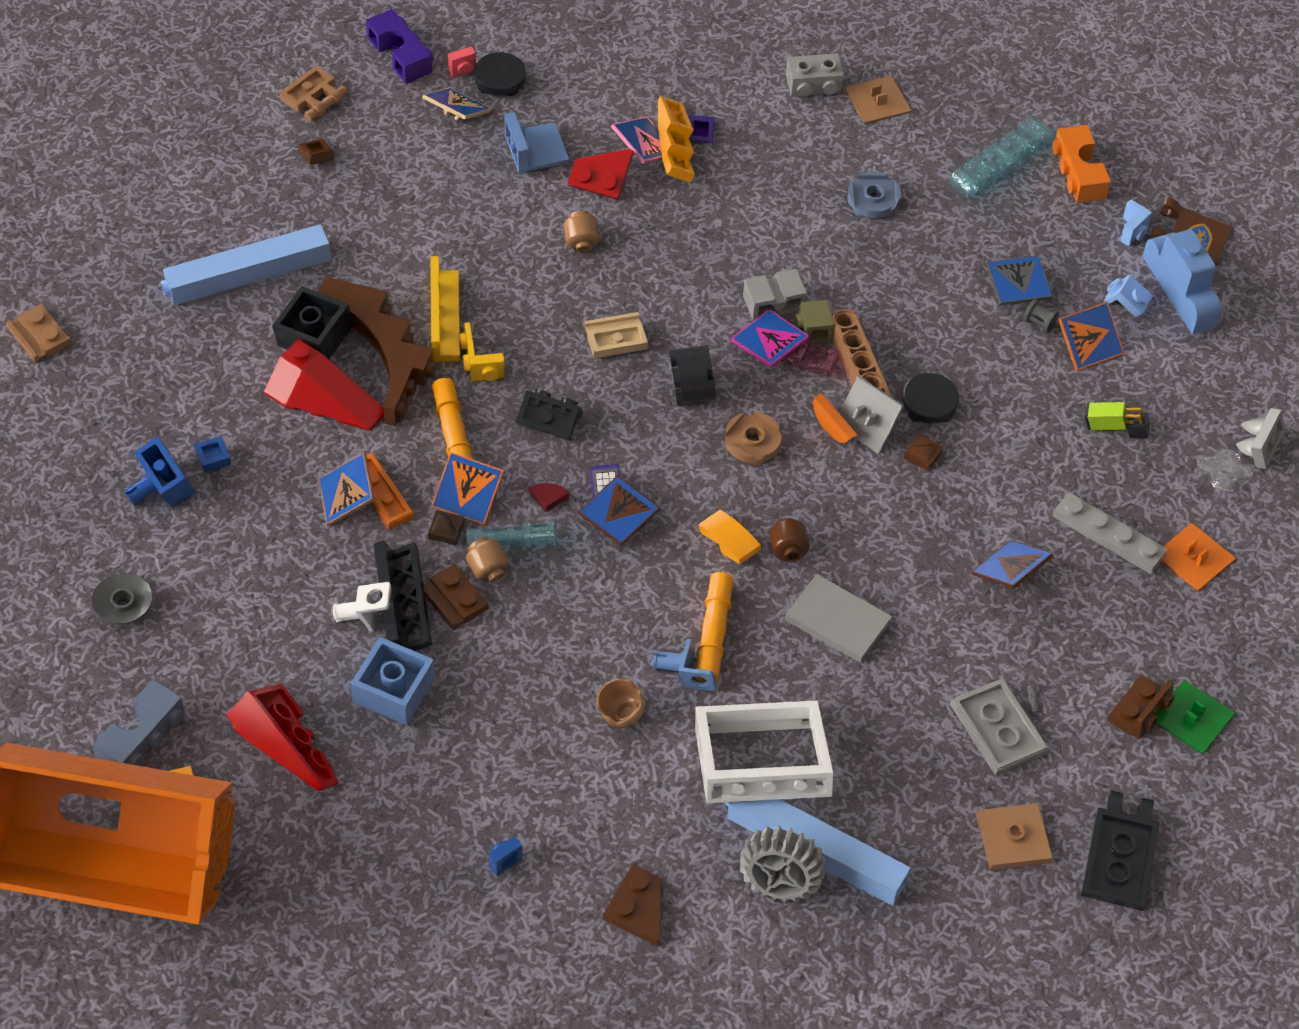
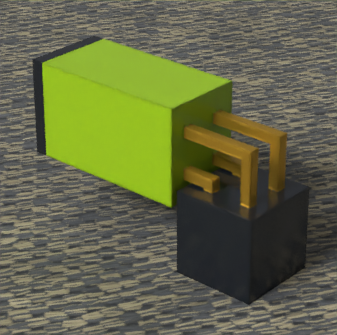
(1115, 416)

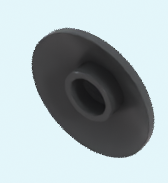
(119, 589)

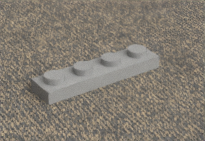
(1110, 533)

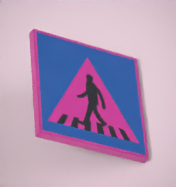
(770, 338)

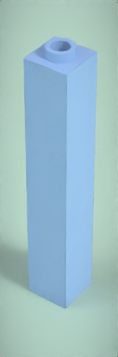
(246, 265)
(844, 855)

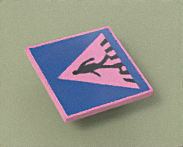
(641, 137)

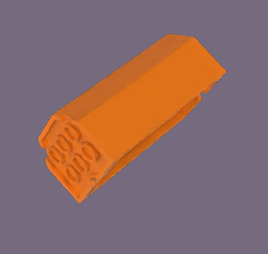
(157, 863)

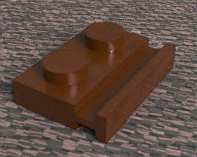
(454, 596)

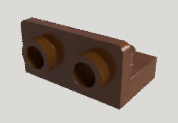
(1141, 706)

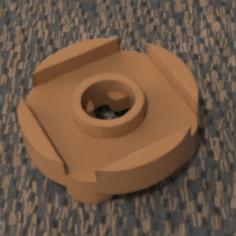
(753, 451)

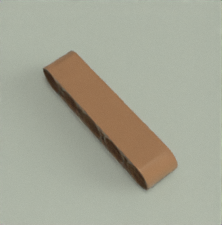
(855, 350)

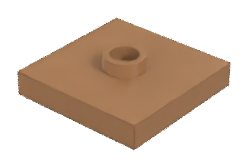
(1014, 836)

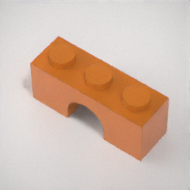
(1084, 180)

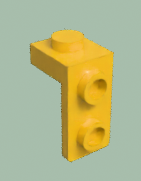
(481, 367)

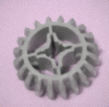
(782, 864)

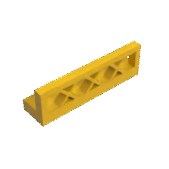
(444, 313)

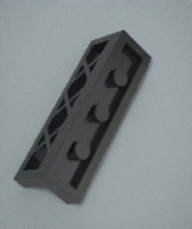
(394, 617)

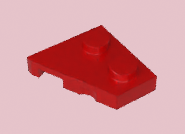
(602, 173)

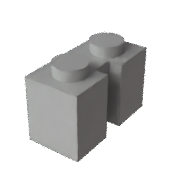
(779, 294)

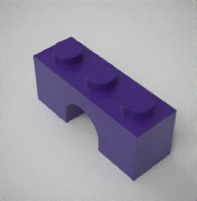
(410, 57)

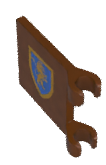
(1209, 231)

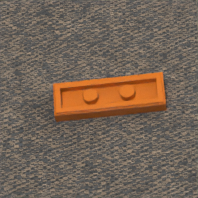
(388, 500)

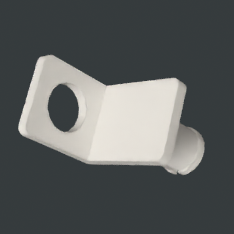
(364, 606)

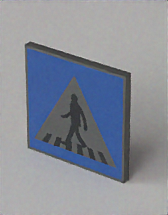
(1019, 280)

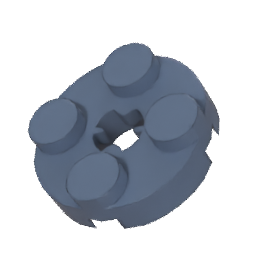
(874, 207)

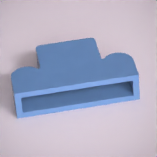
(1186, 277)

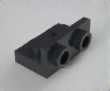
(548, 414)

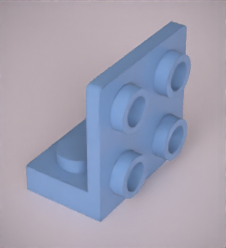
(534, 146)

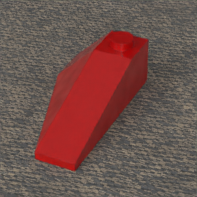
(316, 385)
(272, 724)

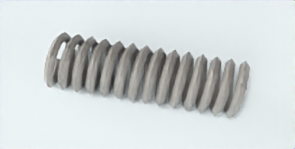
(1035, 701)

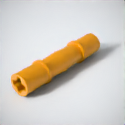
(451, 420)
(714, 625)

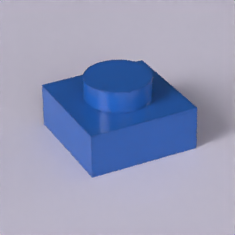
(212, 454)
(505, 855)

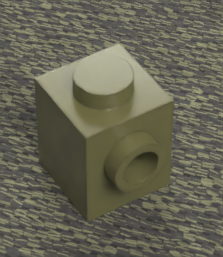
(815, 320)

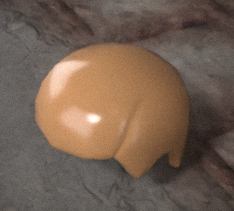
(620, 703)

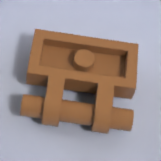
(310, 87)

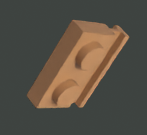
(38, 333)

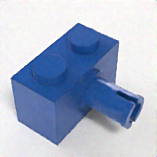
(162, 475)

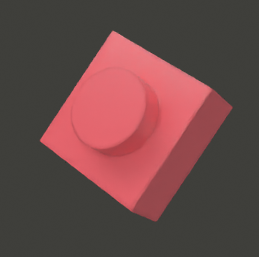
(461, 62)

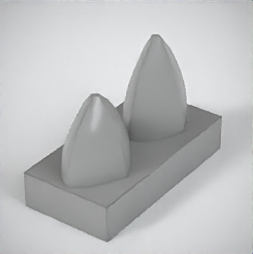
(1268, 435)

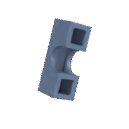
(159, 711)

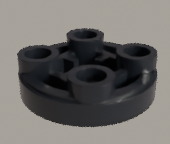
(499, 74)
(930, 398)

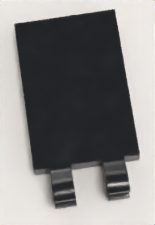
(1121, 854)

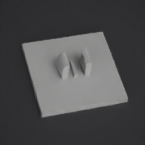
(870, 413)

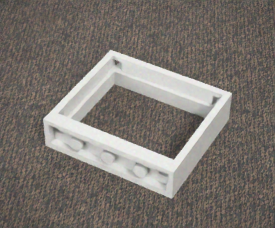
(763, 782)

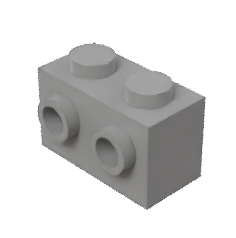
(814, 75)

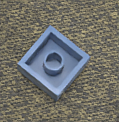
(393, 681)

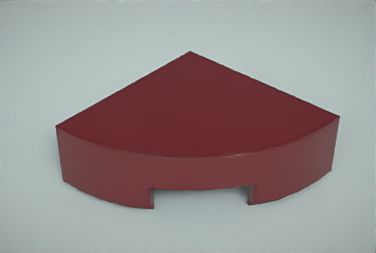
(548, 495)

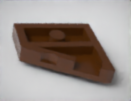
(637, 905)

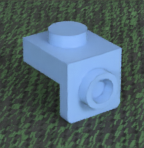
(1138, 221)
(1129, 294)

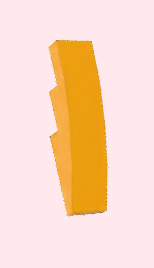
(674, 139)

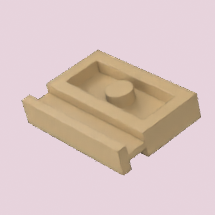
(615, 335)

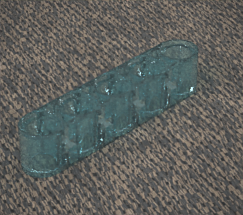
(1001, 157)

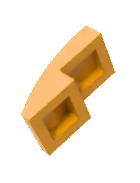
(731, 536)

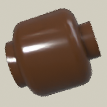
(789, 538)

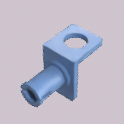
(683, 664)

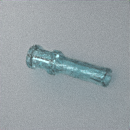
(525, 534)

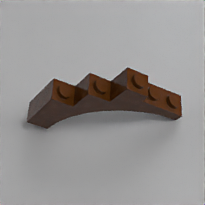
(390, 337)

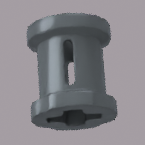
(1040, 315)

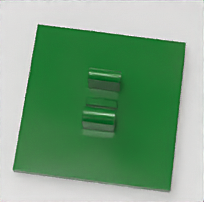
(1194, 717)

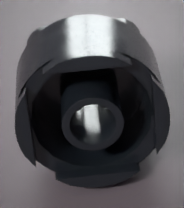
(692, 375)

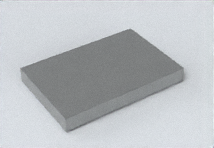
(838, 618)
(999, 726)

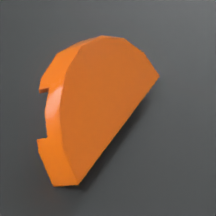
(832, 420)

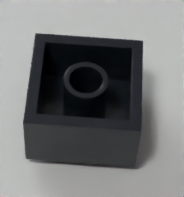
(314, 320)

